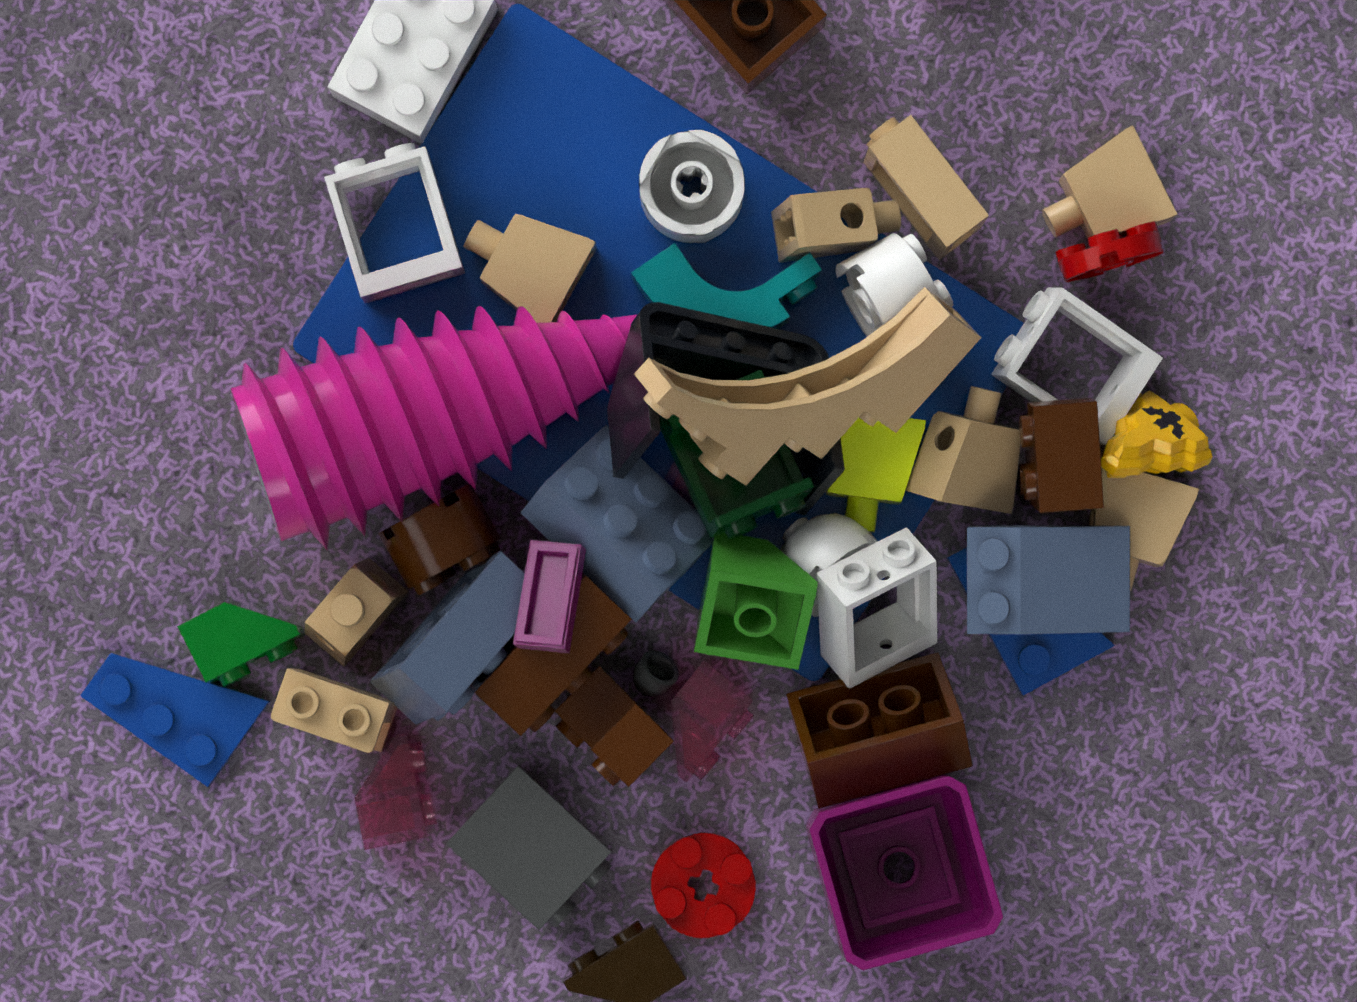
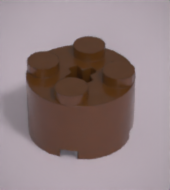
(439, 537)

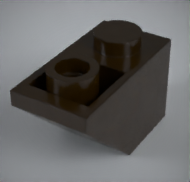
(632, 971)

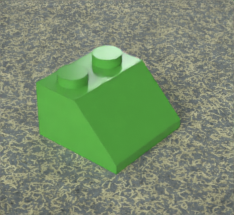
(754, 603)

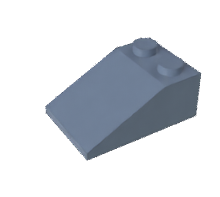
(1048, 579)

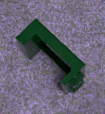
(726, 502)

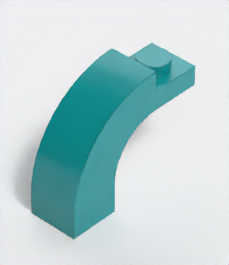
(673, 281)

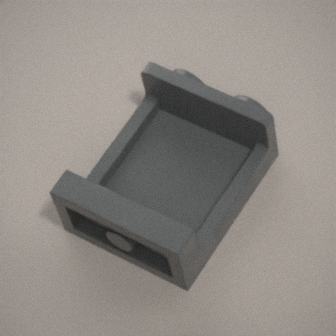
(531, 849)

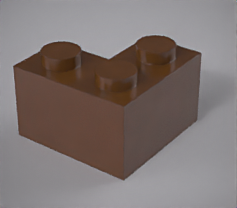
(1063, 456)
(613, 727)

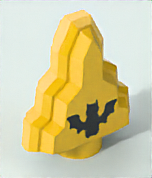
(1155, 440)

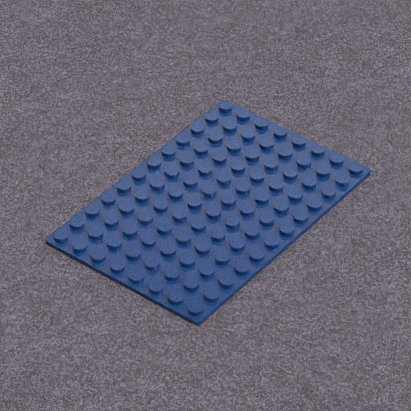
(563, 140)

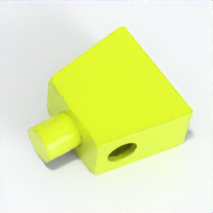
(876, 467)

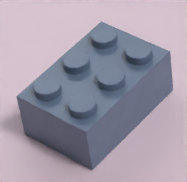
(633, 528)
(455, 642)

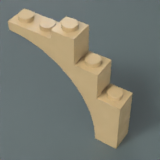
(812, 408)

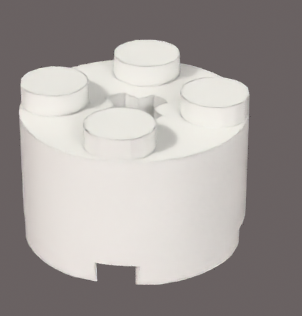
(681, 158)
(886, 280)

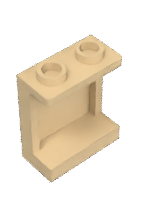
(333, 710)

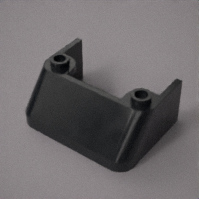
(712, 350)

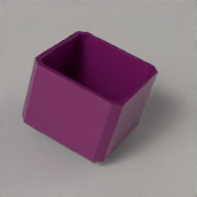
(943, 900)

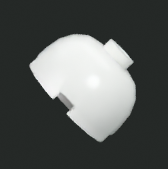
(823, 542)

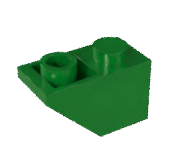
(233, 637)

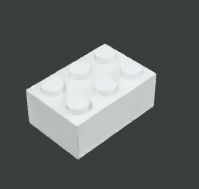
(410, 60)

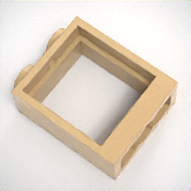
(923, 185)

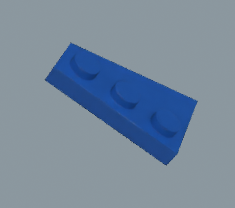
(1037, 657)
(175, 714)

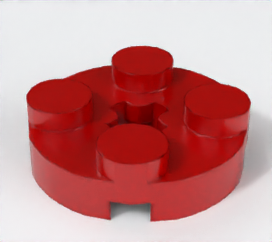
(1110, 251)
(730, 871)

